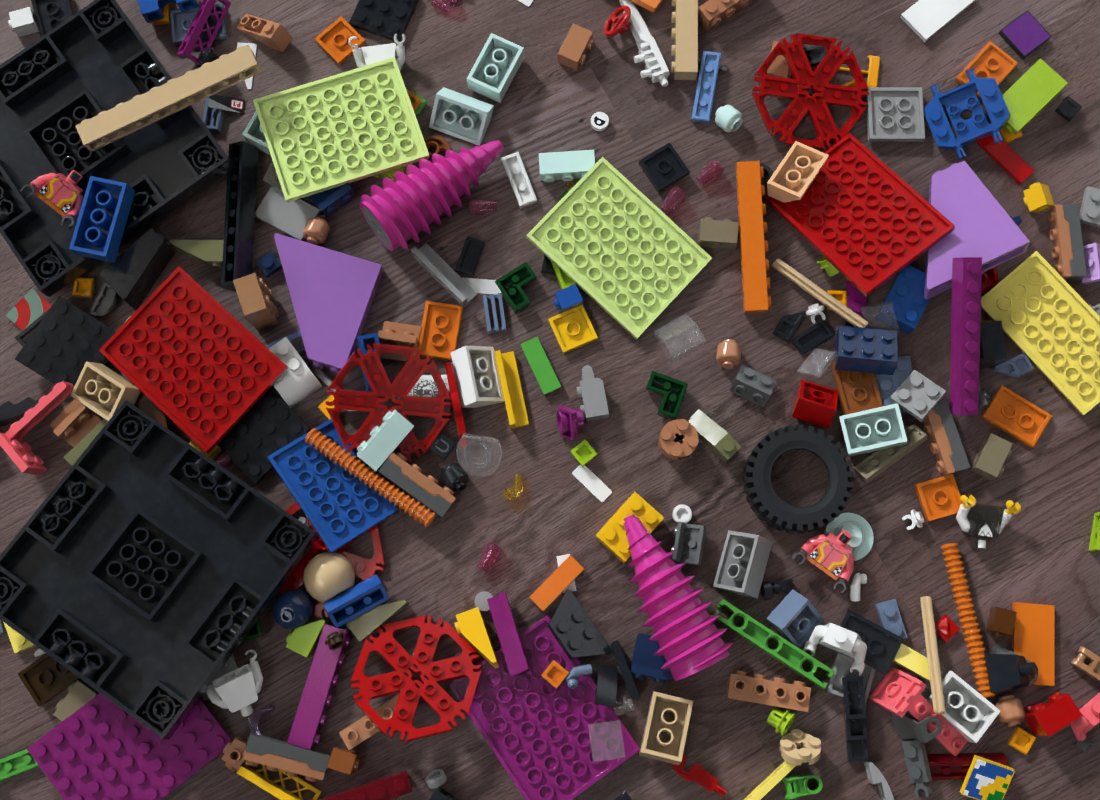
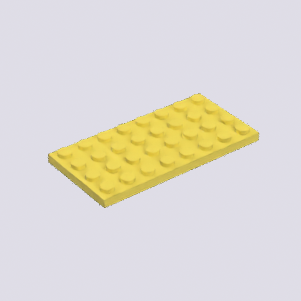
(1051, 328)

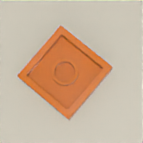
(335, 40)
(939, 497)

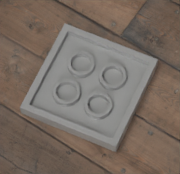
(895, 114)

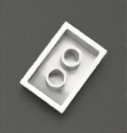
(298, 380)
(966, 708)

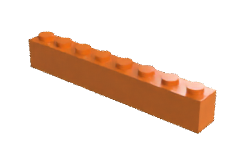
(752, 237)

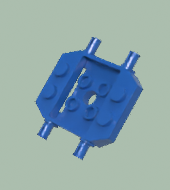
(961, 100)

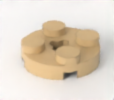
(809, 748)

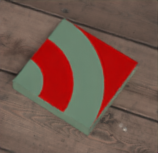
(28, 309)

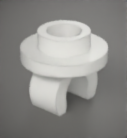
(815, 310)
(917, 519)

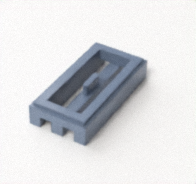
(217, 128)
(492, 297)

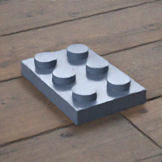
(889, 383)

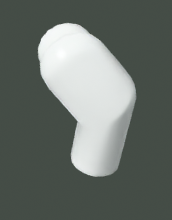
(855, 587)

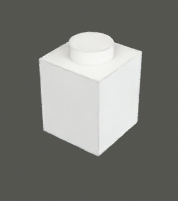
(23, 21)

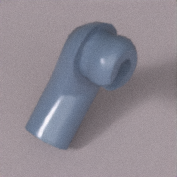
(575, 673)

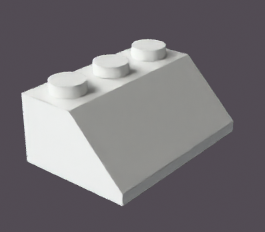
(477, 376)

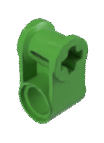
(799, 785)

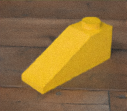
(475, 633)

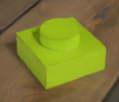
(583, 453)

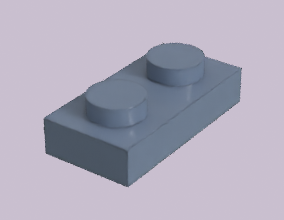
(890, 617)

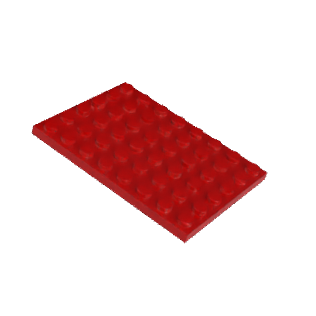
(863, 217)
(193, 359)

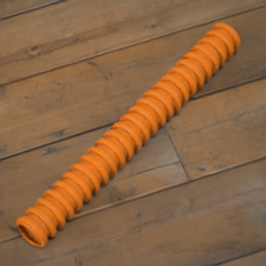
(370, 477)
(967, 617)

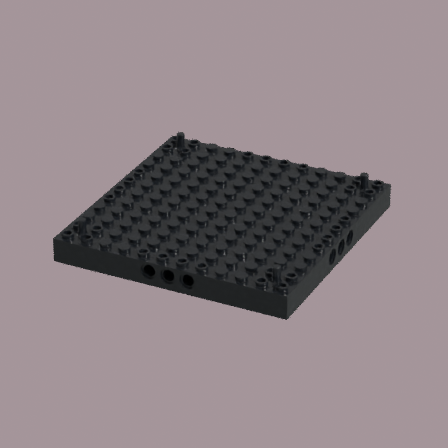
(72, 77)
(147, 568)

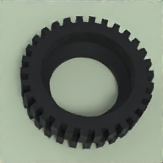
(775, 510)

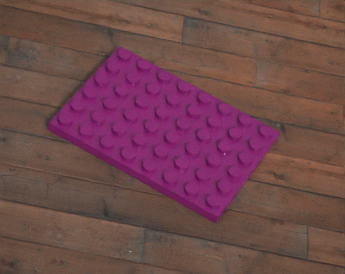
(541, 729)
(114, 757)

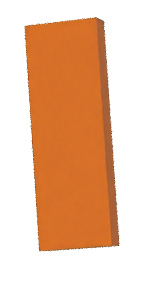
(556, 583)

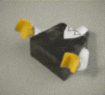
(983, 520)

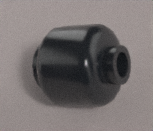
(454, 477)

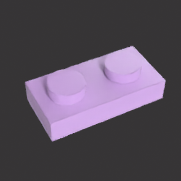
(1092, 261)

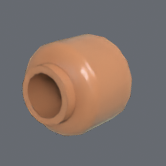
(316, 231)
(728, 354)
(1010, 710)

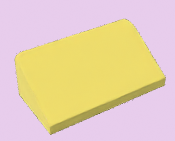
(912, 661)

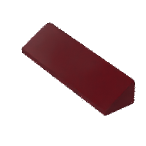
(951, 767)

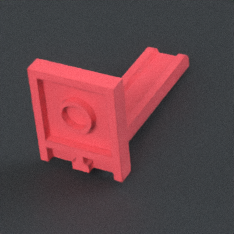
(12, 441)
(902, 694)

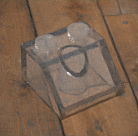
(680, 337)

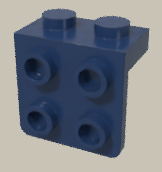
(331, 200)
(646, 664)

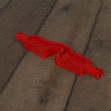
(455, 398)
(700, 776)

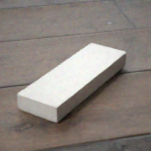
(519, 180)

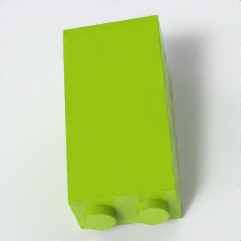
(1031, 95)

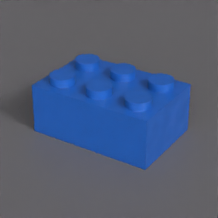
(908, 297)

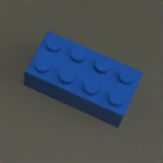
(102, 219)

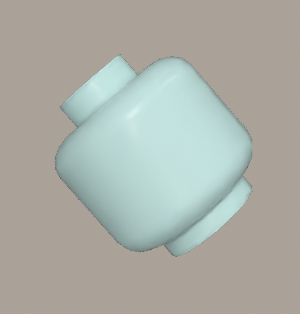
(728, 118)

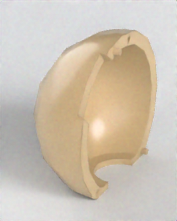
(328, 576)

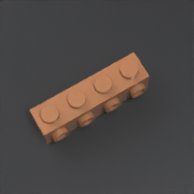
(715, 11)
(768, 692)

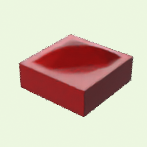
(946, 628)

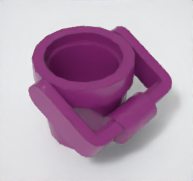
(569, 420)

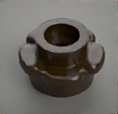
(334, 640)

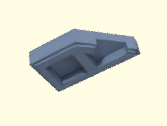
(1015, 367)

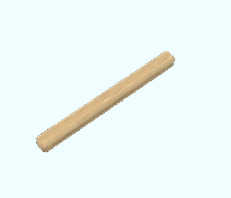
(819, 294)
(932, 655)

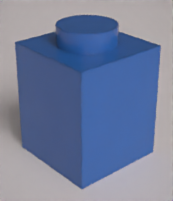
(568, 298)

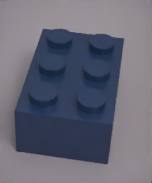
(866, 350)

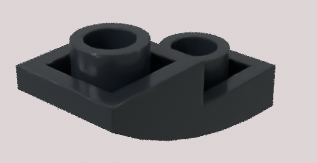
(606, 686)

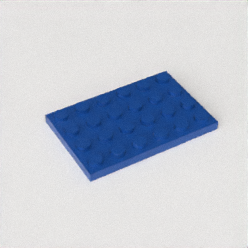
(327, 494)

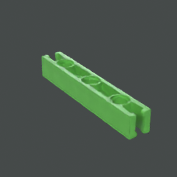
(784, 652)

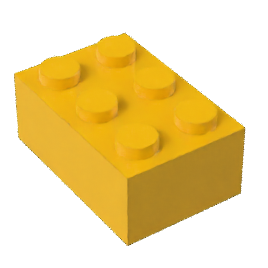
(613, 533)

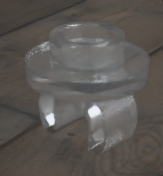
(624, 705)

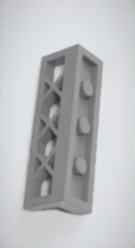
(444, 274)

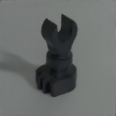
(767, 589)

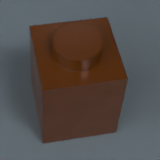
(1001, 622)

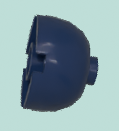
(293, 609)

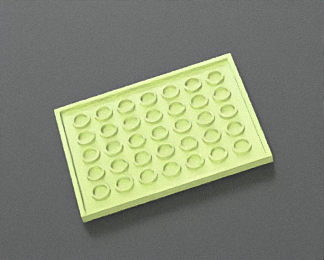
(340, 129)
(619, 247)

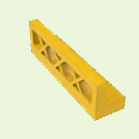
(511, 389)
(272, 787)

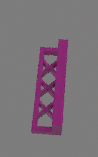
(196, 28)
(508, 634)

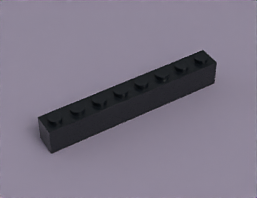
(239, 213)

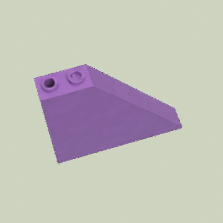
(979, 231)
(329, 298)

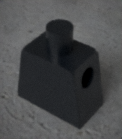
(1008, 672)

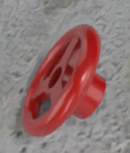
(620, 23)

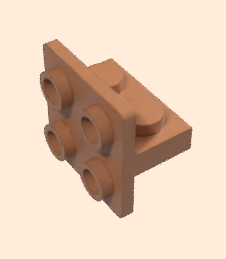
(399, 335)
(75, 422)

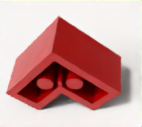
(1051, 716)

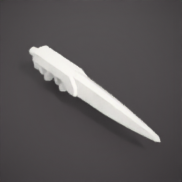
(648, 49)

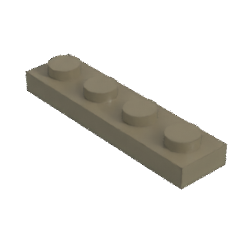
(884, 458)

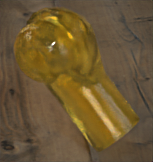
(516, 489)

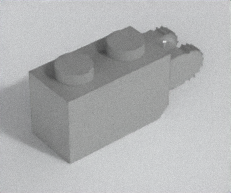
(592, 395)

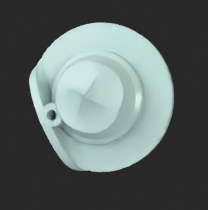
(860, 530)

